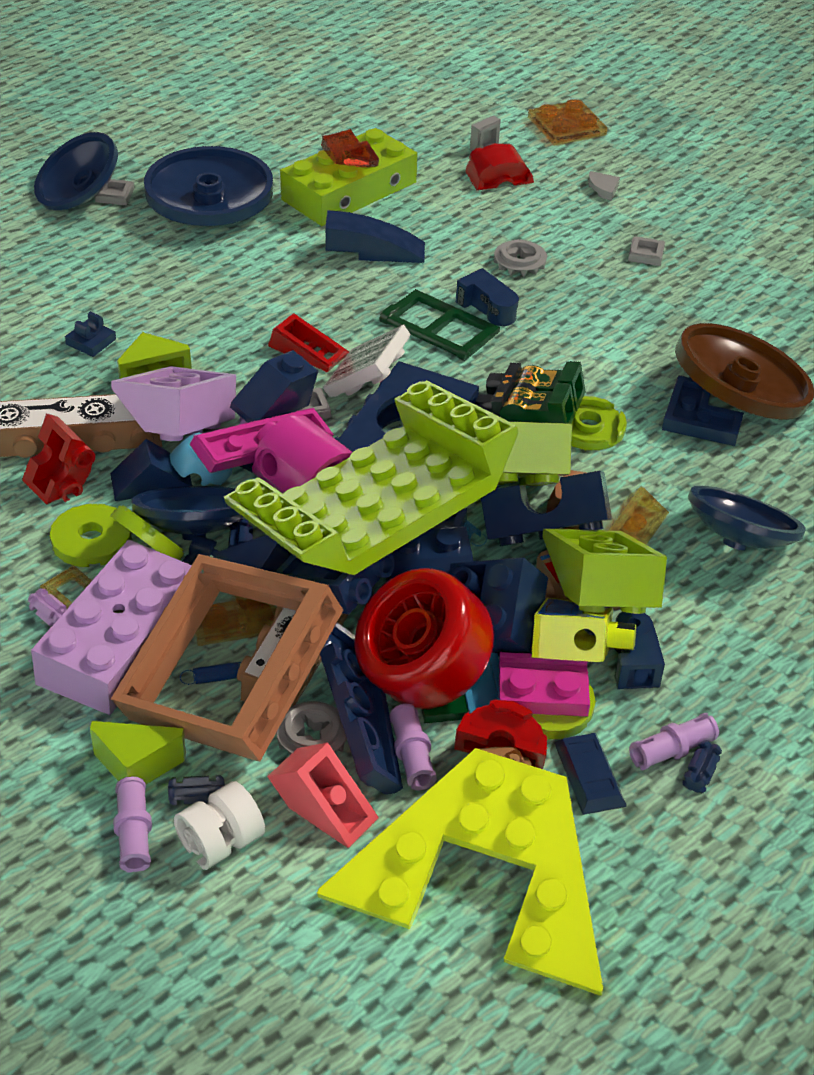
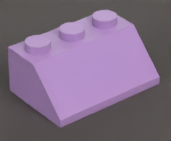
(177, 400)

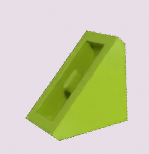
(153, 353)
(137, 749)

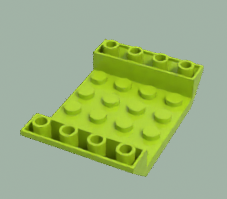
(390, 490)

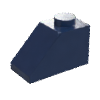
(276, 388)

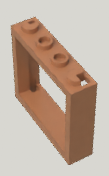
(277, 684)

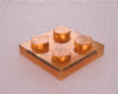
(567, 122)

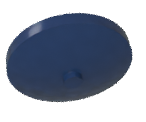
(208, 186)

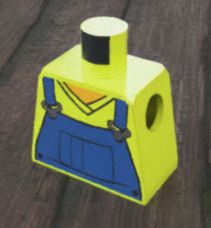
(562, 636)

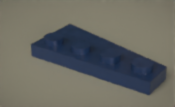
(362, 714)

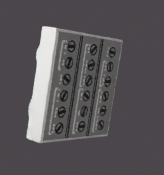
(368, 363)

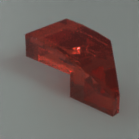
(347, 150)

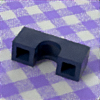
(582, 505)

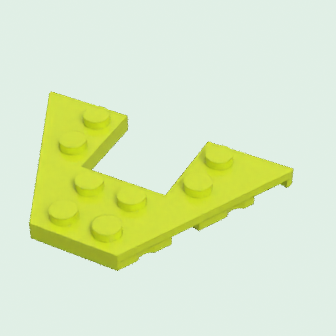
(502, 813)

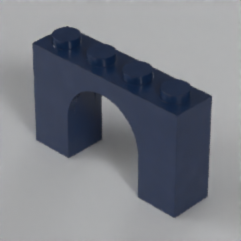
(380, 407)

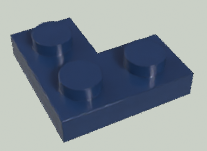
(694, 417)

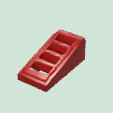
(295, 331)

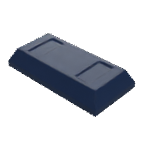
(589, 773)

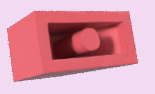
(323, 793)

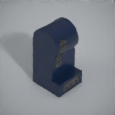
(488, 296)
(645, 663)

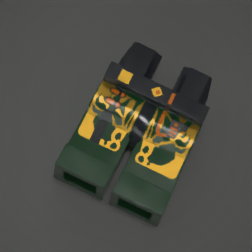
(534, 393)

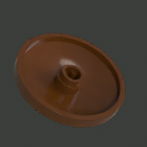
(744, 371)

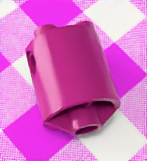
(295, 452)

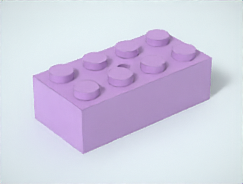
(92, 644)

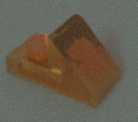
(234, 621)

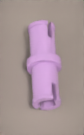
(673, 741)
(412, 747)
(132, 824)

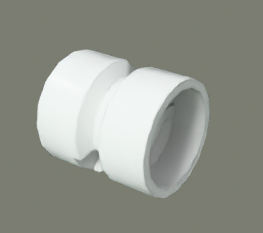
(224, 822)

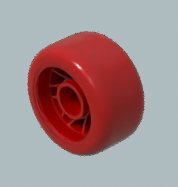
(424, 638)

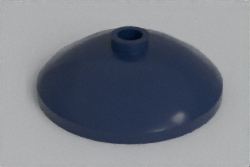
(76, 171)
(186, 509)
(744, 519)

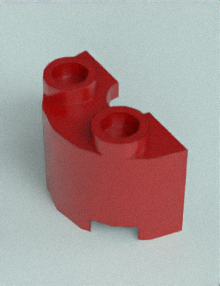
(495, 165)
(60, 465)
(503, 725)

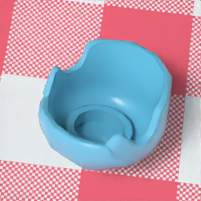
(187, 462)

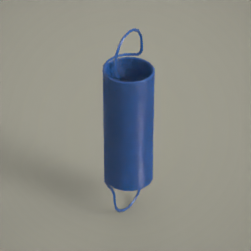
(215, 673)

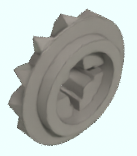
(532, 255)
(318, 717)

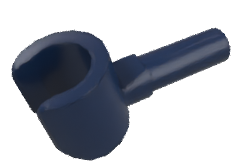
(202, 546)

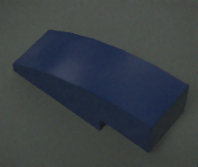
(371, 238)

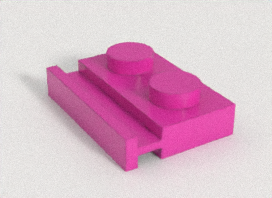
(545, 684)

